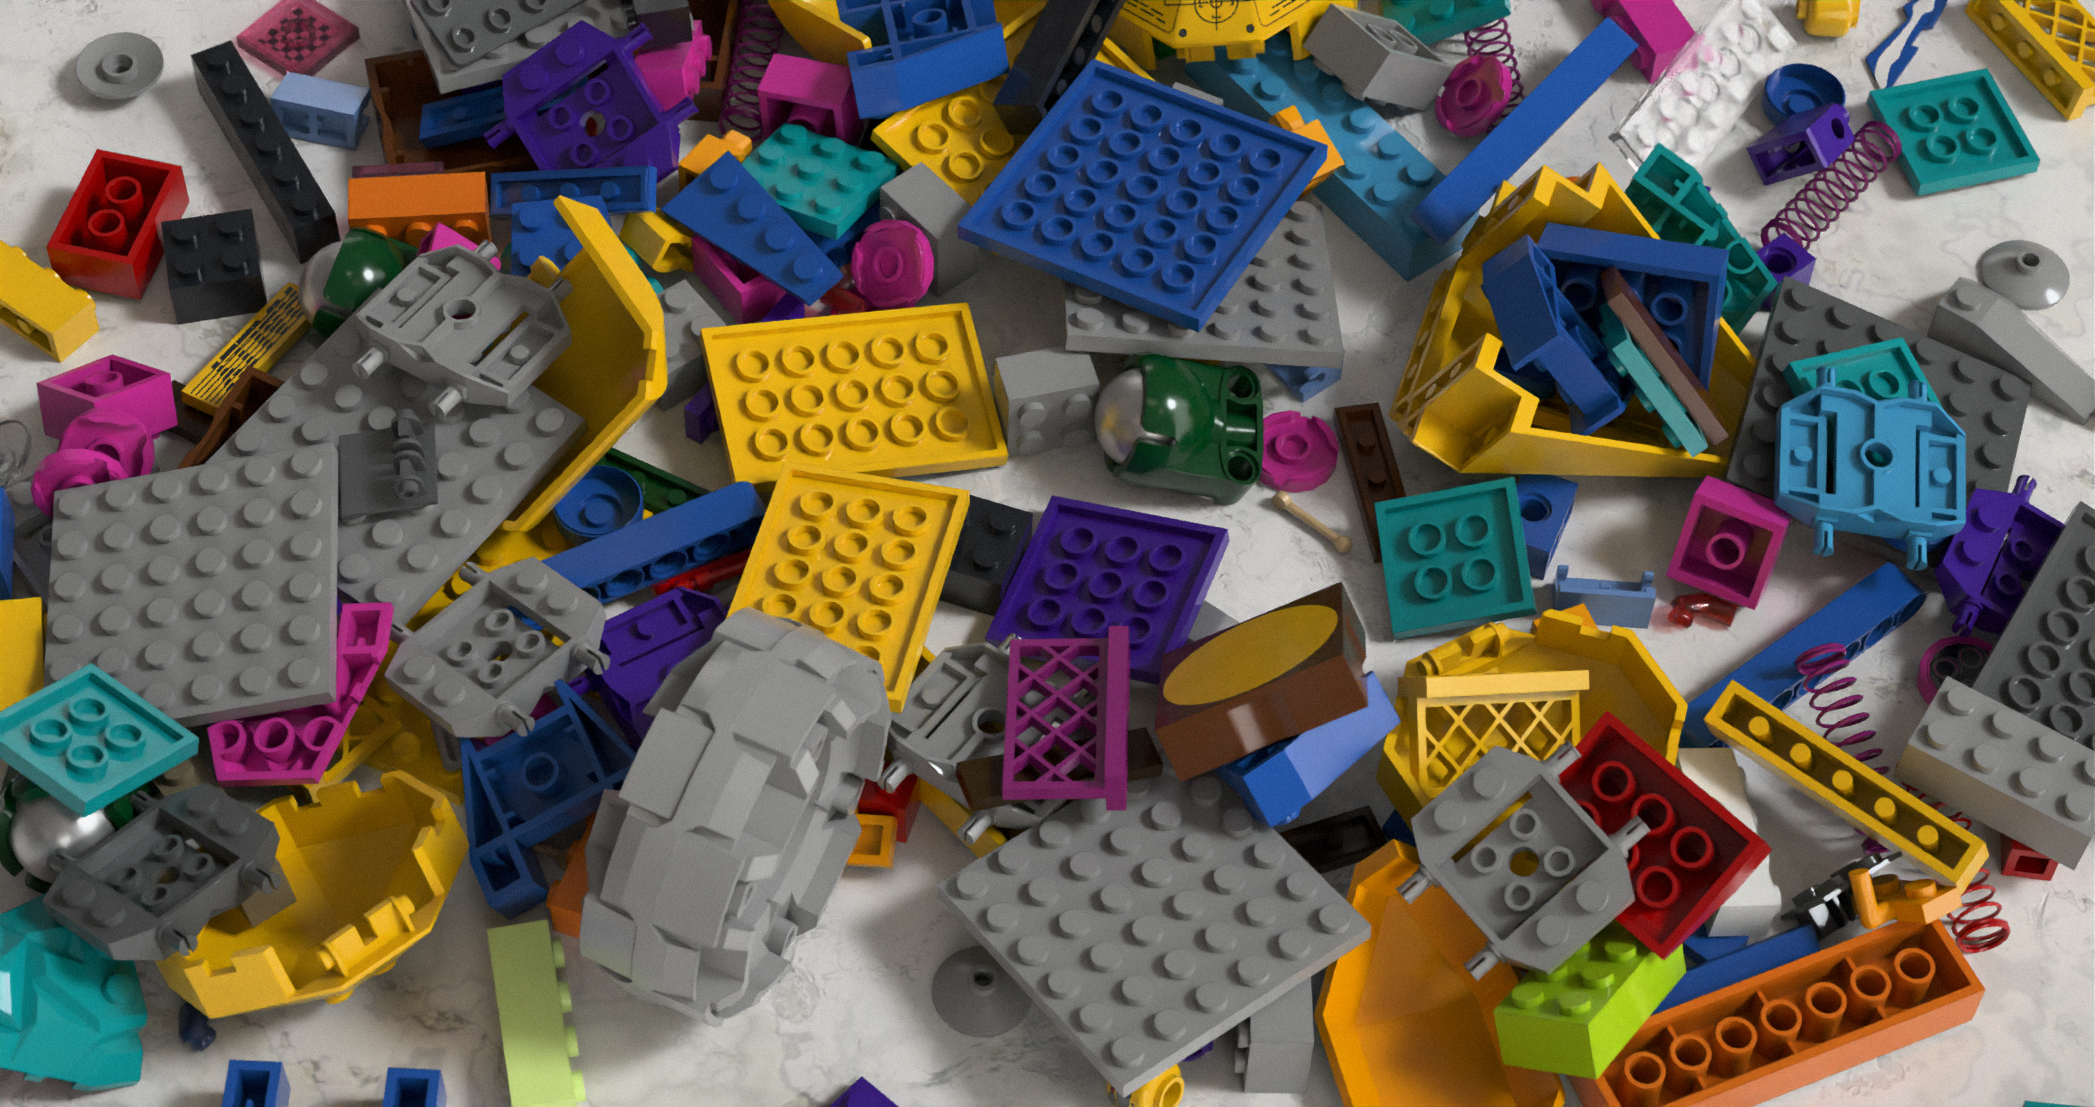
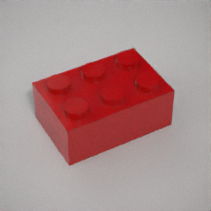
(113, 224)

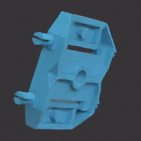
(1910, 499)

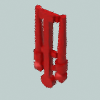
(705, 575)

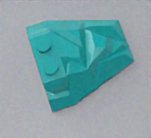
(1683, 211)
(66, 1005)

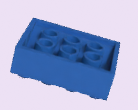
(1673, 280)

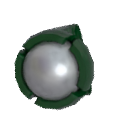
(346, 275)
(1182, 427)
(38, 823)

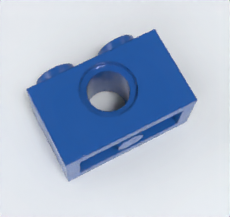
(1545, 511)

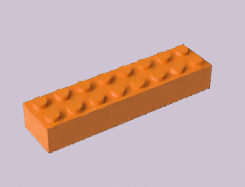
(1794, 1023)

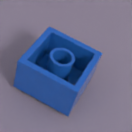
(542, 231)

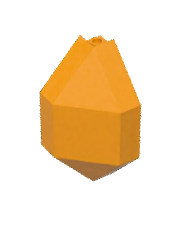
(1405, 1012)

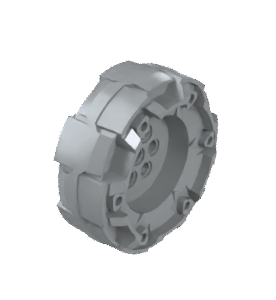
(733, 816)

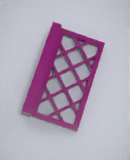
(1110, 727)

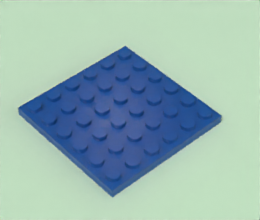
(1143, 194)

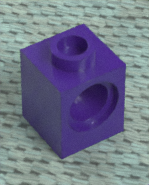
(1786, 258)

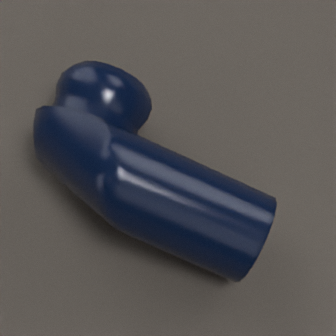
(194, 1028)

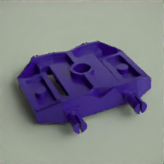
(636, 123)
(1974, 549)
(643, 651)

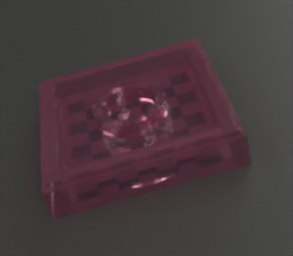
(298, 37)

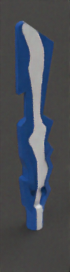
(1897, 51)

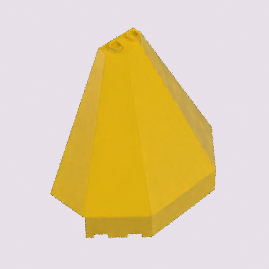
(1483, 421)

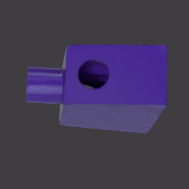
(1820, 136)

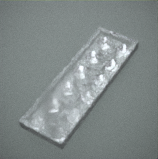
(1706, 84)

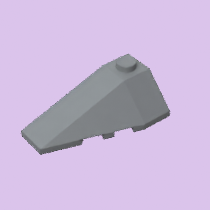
(2000, 334)

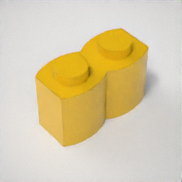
(659, 241)

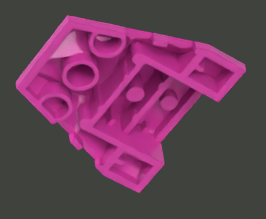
(300, 742)

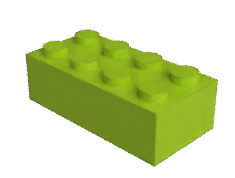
(1587, 1006)

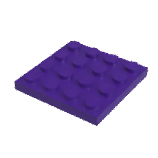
(1107, 569)

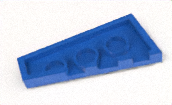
(743, 220)

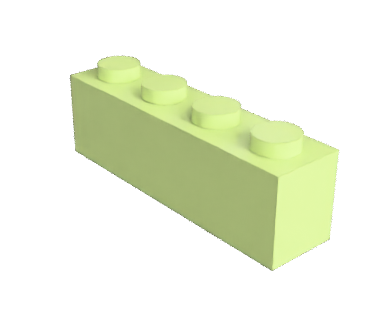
(532, 1018)

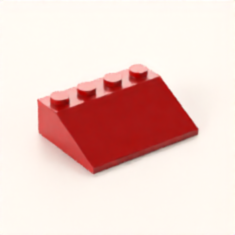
(1695, 845)

